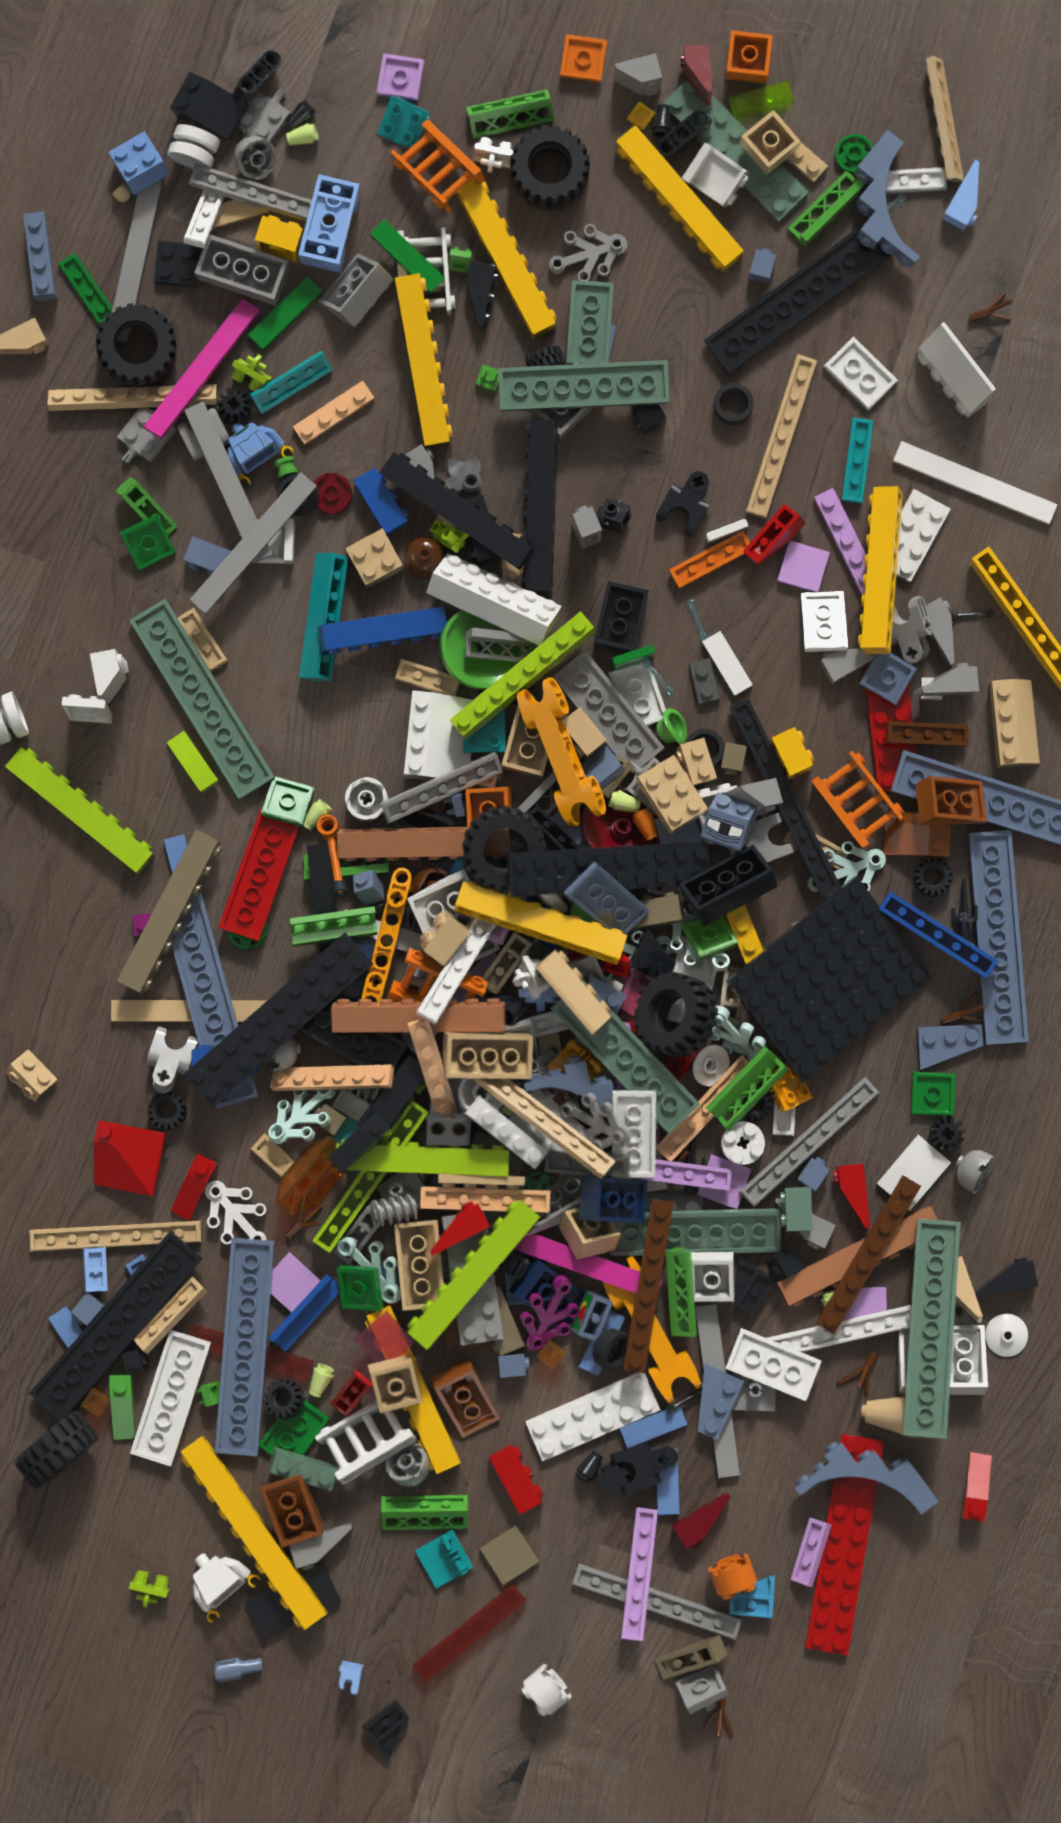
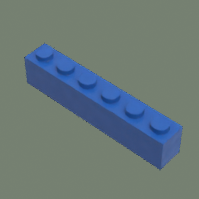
(381, 629)
(938, 935)

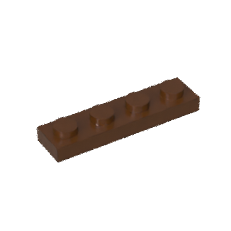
(926, 734)

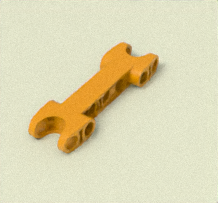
(560, 750)
(392, 907)
(669, 1363)

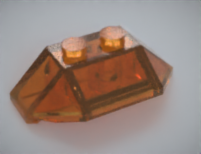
(308, 1177)

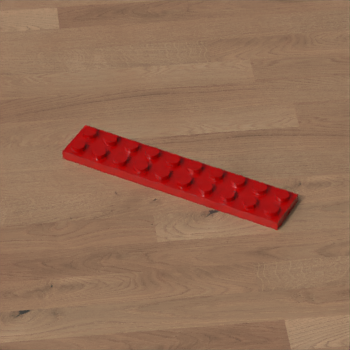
(843, 1555)

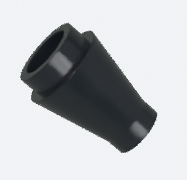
(300, 115)
(662, 121)
(588, 1468)

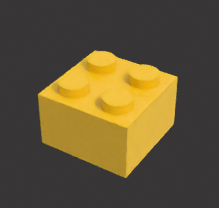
(279, 238)
(792, 753)

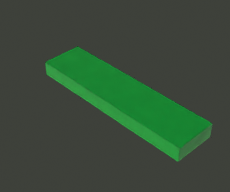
(406, 255)
(86, 287)
(284, 313)

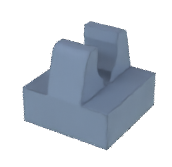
(459, 803)

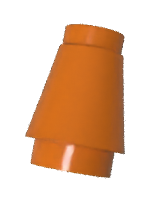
(645, 823)

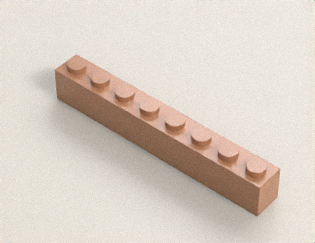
(413, 843)
(395, 1016)
(832, 1268)

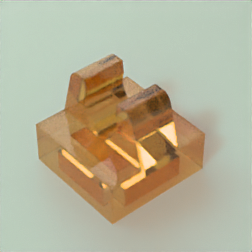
(551, 1354)
(96, 1402)

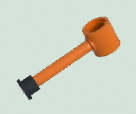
(339, 886)

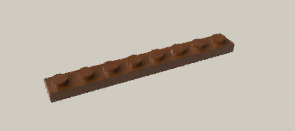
(868, 1254)
(648, 1286)

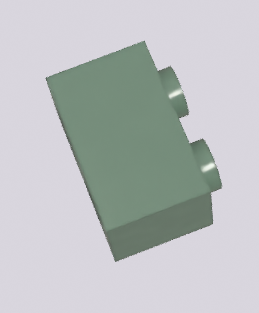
(797, 1209)

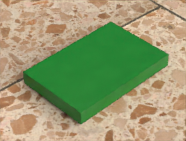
(295, 1433)

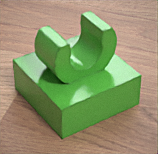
(460, 260)
(488, 378)
(210, 1393)

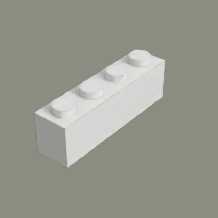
(506, 1132)

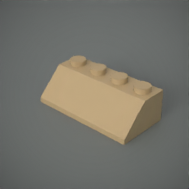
(1013, 722)
(573, 992)
(487, 1055)
(418, 1270)

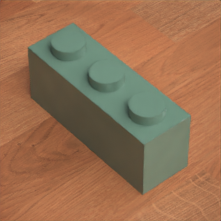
(312, 1470)

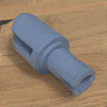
(235, 1668)

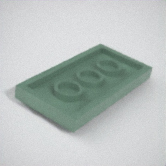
(589, 322)

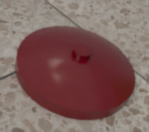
(612, 828)

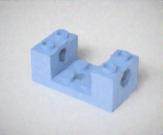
(324, 244)

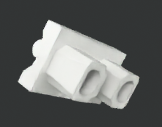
(492, 155)
(529, 979)

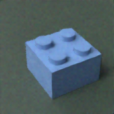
(139, 163)

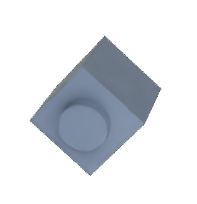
(762, 265)
(368, 887)
(813, 1173)
(87, 1309)
(513, 1365)

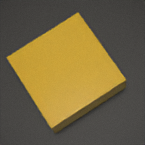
(641, 116)

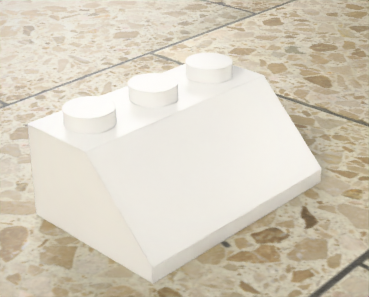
(109, 673)

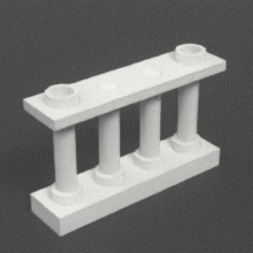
(445, 241)
(365, 1459)

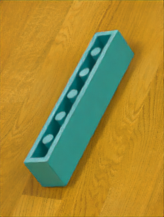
(323, 608)

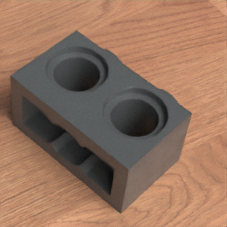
(447, 1135)

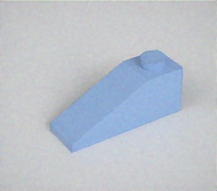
(964, 204)

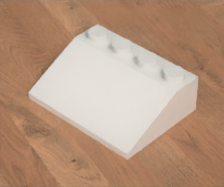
(955, 371)
(432, 741)
(443, 897)
(967, 1365)

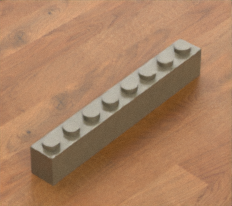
(169, 911)

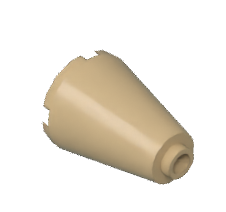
(885, 1413)

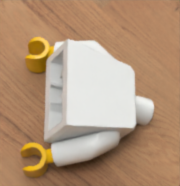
(217, 1581)

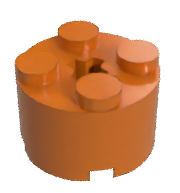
(733, 1575)

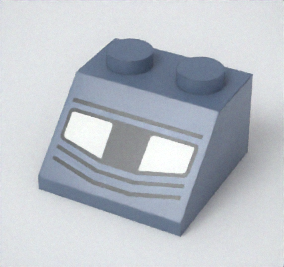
(729, 822)

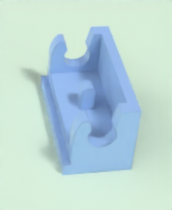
(94, 1269)
(351, 1672)

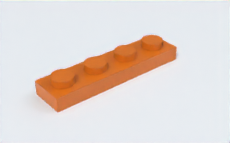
(709, 560)

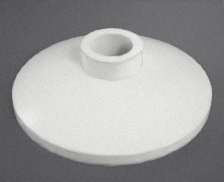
(717, 1064)
(995, 1335)

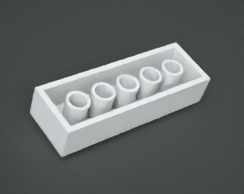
(493, 599)

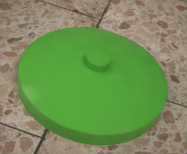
(468, 671)

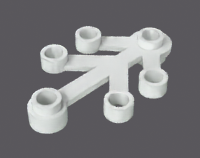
(232, 1211)

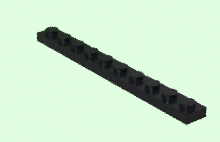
(790, 808)

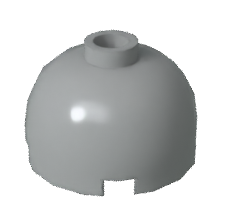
(255, 157)
(284, 1056)
(974, 1169)
(409, 1466)

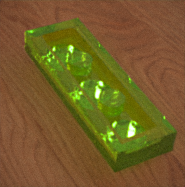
(761, 99)

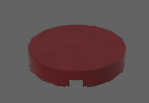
(334, 493)

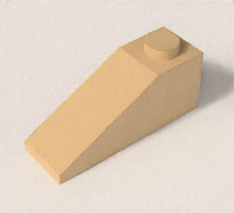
(23, 339)
(965, 1294)

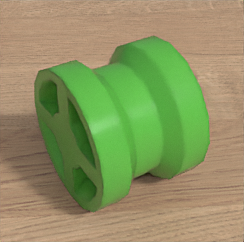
(285, 467)

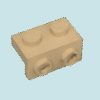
(696, 761)
(30, 1075)

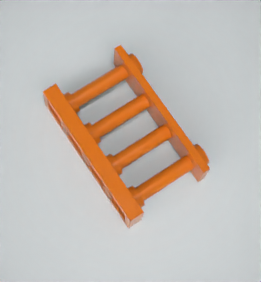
(444, 148)
(837, 802)
(417, 959)

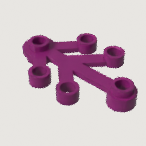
(549, 1316)

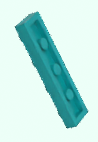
(291, 382)
(857, 460)

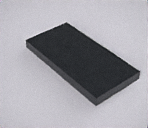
(271, 1614)

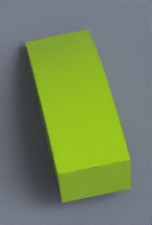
(192, 762)

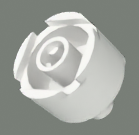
(359, 790)
(753, 1149)
(546, 1690)

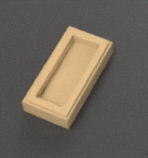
(272, 1155)

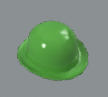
(672, 727)

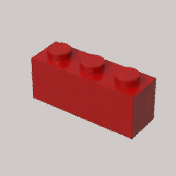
(516, 1478)

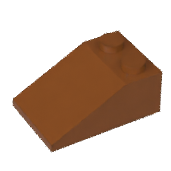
(950, 801)
(916, 840)
(465, 1397)
(292, 1510)

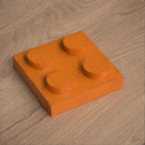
(583, 58)

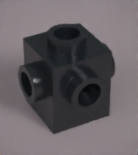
(614, 515)

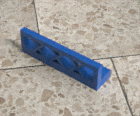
(305, 1312)

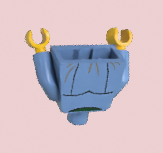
(253, 447)

